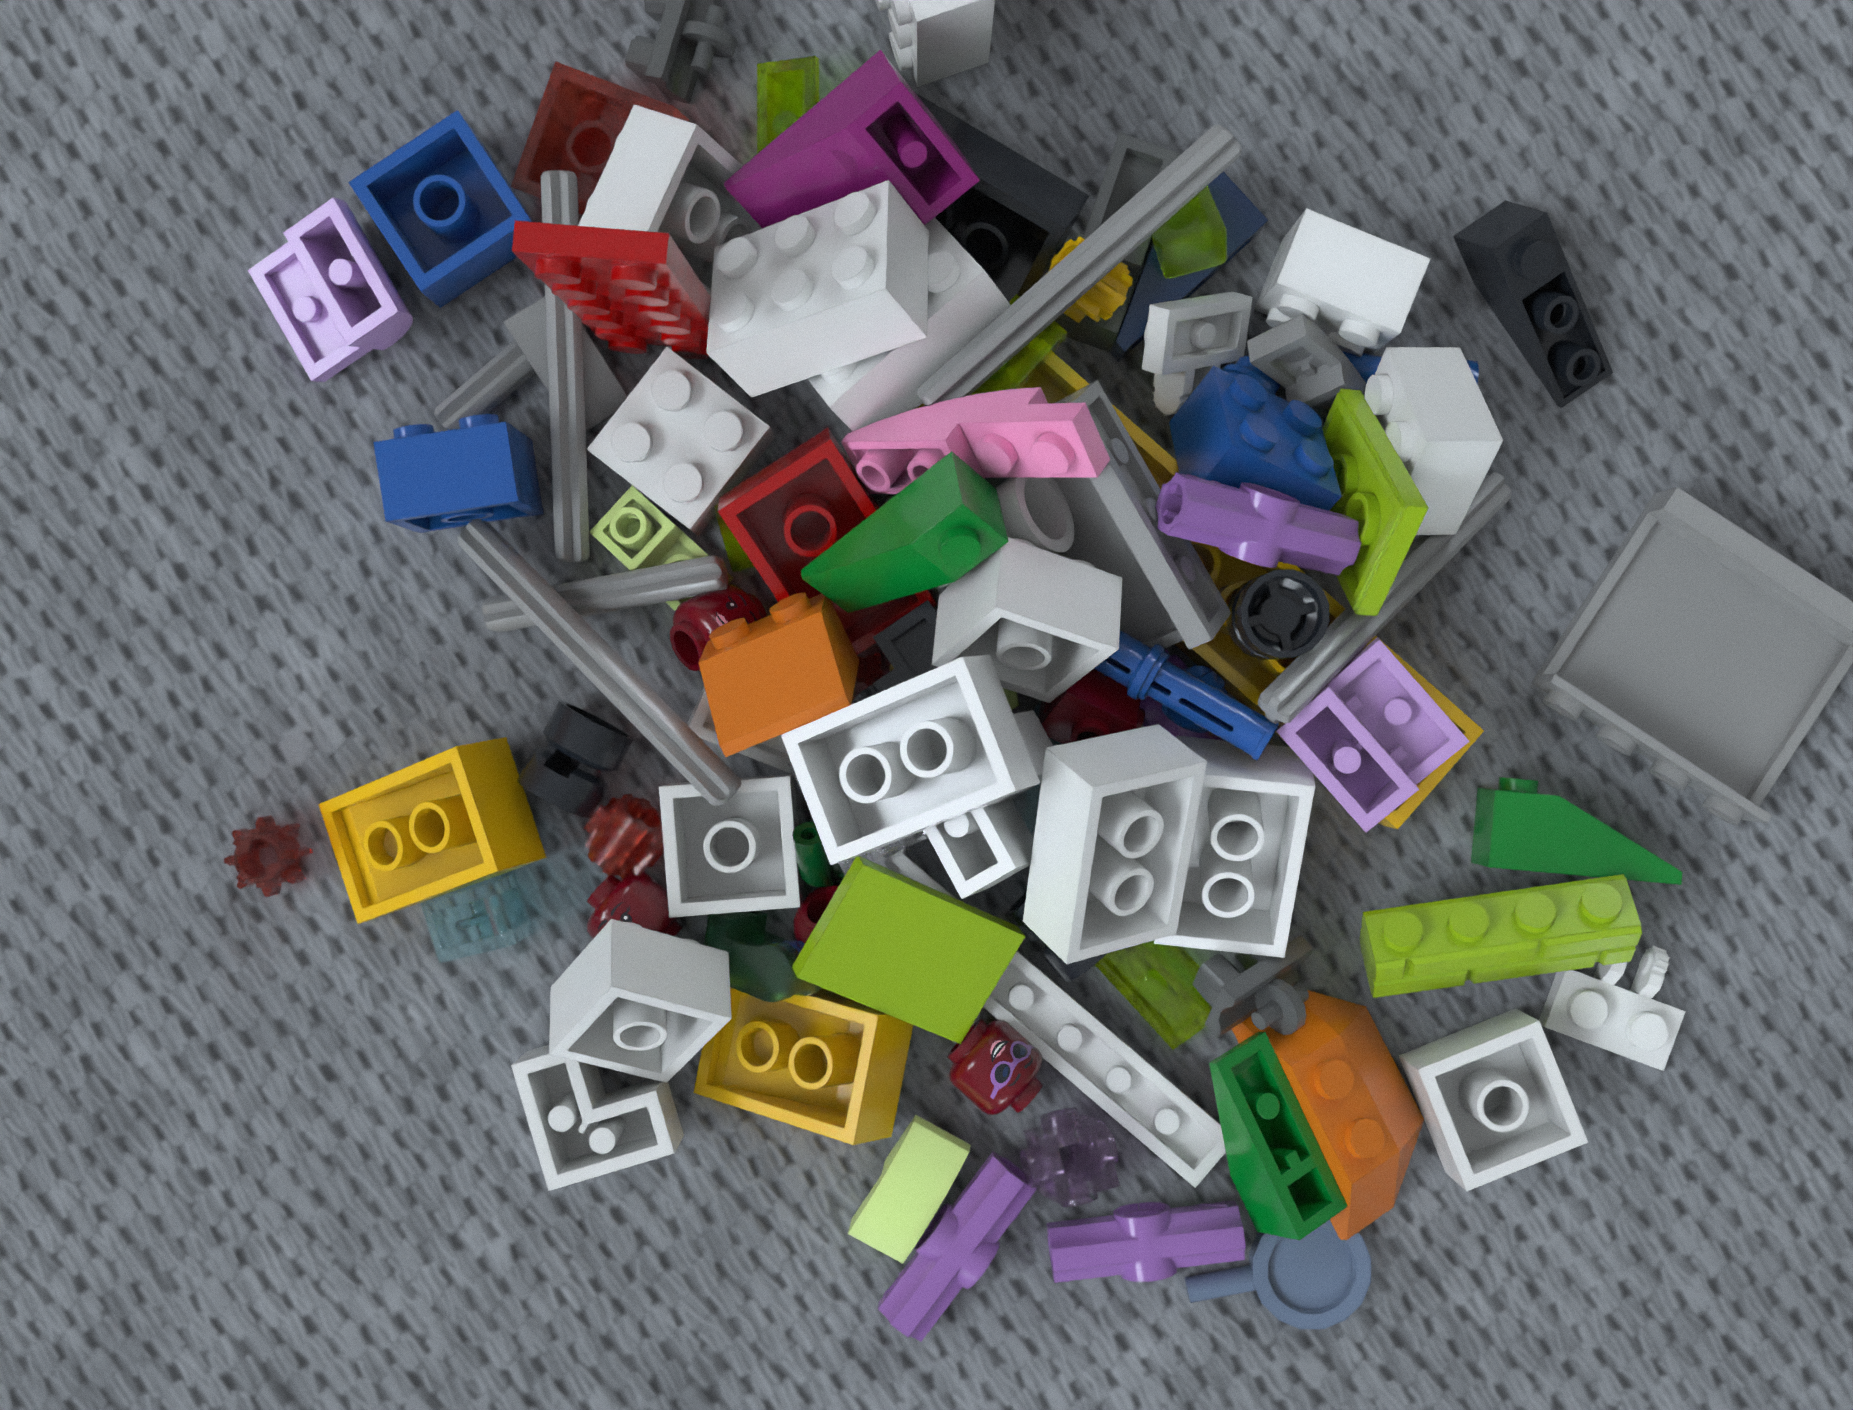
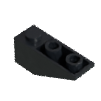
(1535, 297)

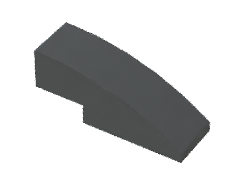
(1128, 171)

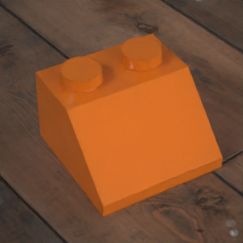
(777, 671)

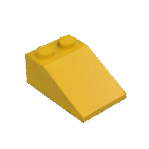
(432, 828)
(809, 1064)

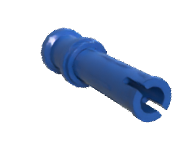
(1149, 673)

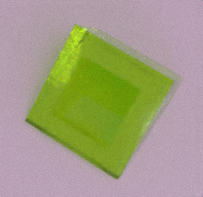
(1192, 238)

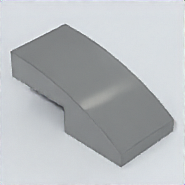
(1304, 363)
(601, 387)

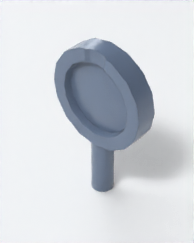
(1299, 1281)

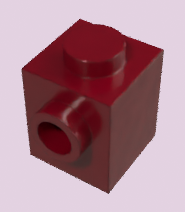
(1090, 710)

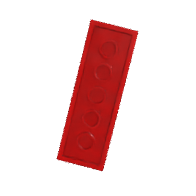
(620, 284)

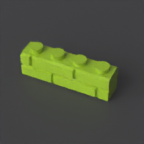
(1499, 936)

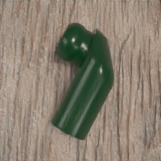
(812, 858)

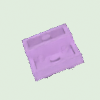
(331, 292)
(1372, 735)

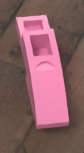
(992, 432)

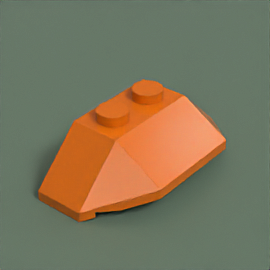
(1351, 1103)

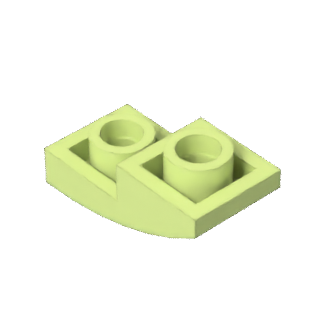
(644, 536)
(909, 1189)

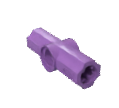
(1257, 524)
(1146, 1241)
(957, 1247)

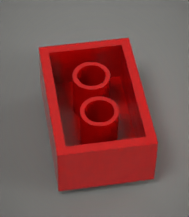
(798, 512)

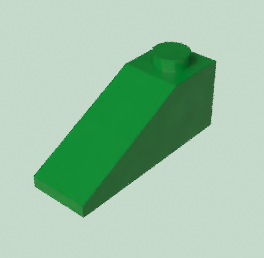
(915, 540)
(1551, 835)
(1271, 1143)

